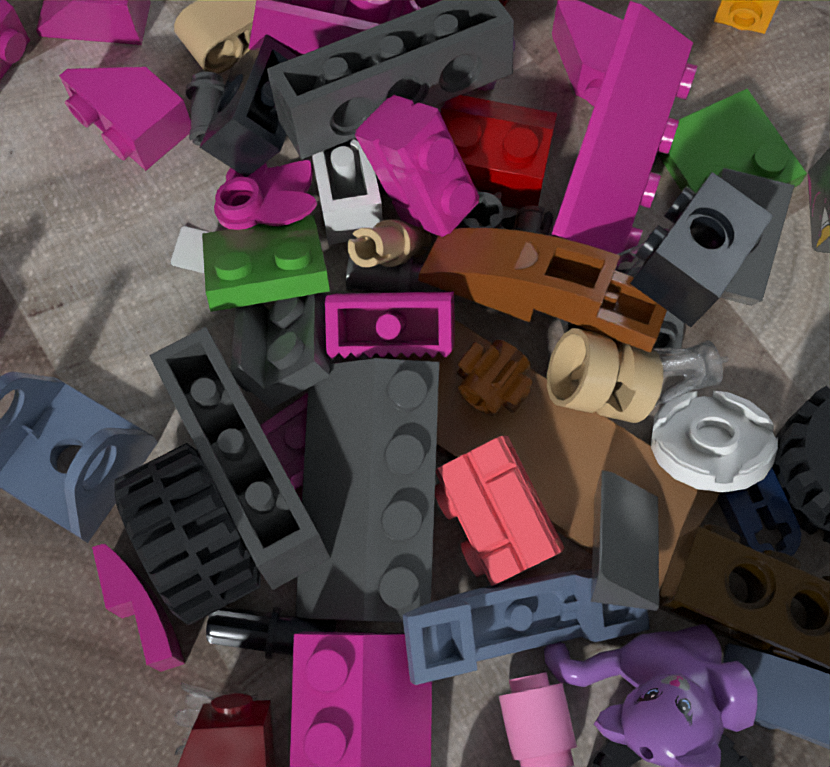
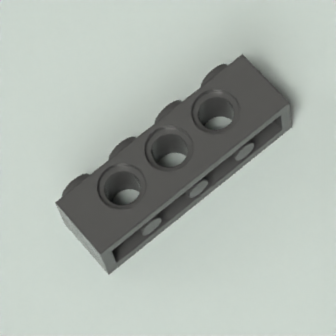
(416, 56)
(239, 459)

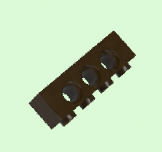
(700, 593)

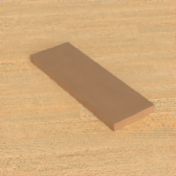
(563, 453)

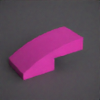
(128, 595)

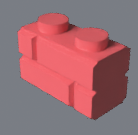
(497, 511)

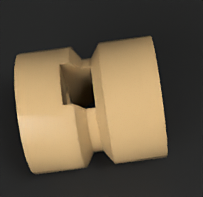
(604, 376)

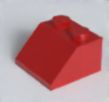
(501, 146)

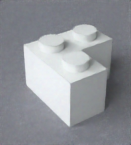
(347, 191)

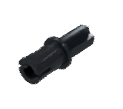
(260, 629)

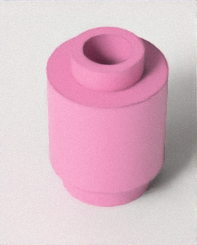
(538, 722)

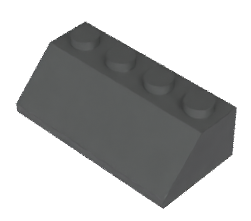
(371, 489)

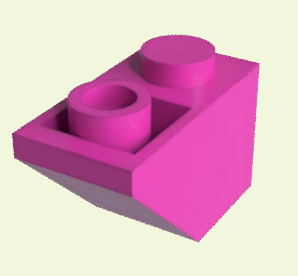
(131, 108)

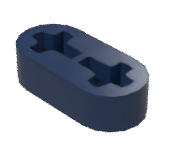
(773, 509)

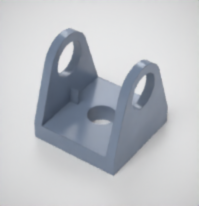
(40, 426)

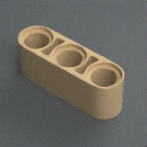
(216, 31)

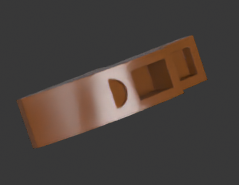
(546, 274)

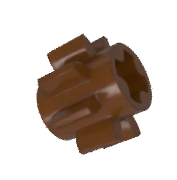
(494, 377)

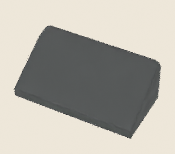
(625, 544)

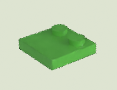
(733, 137)
(263, 264)

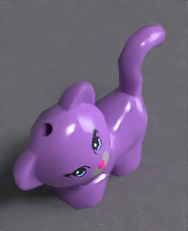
(679, 695)

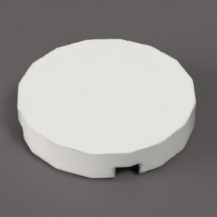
(714, 441)

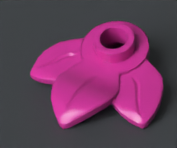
(266, 196)

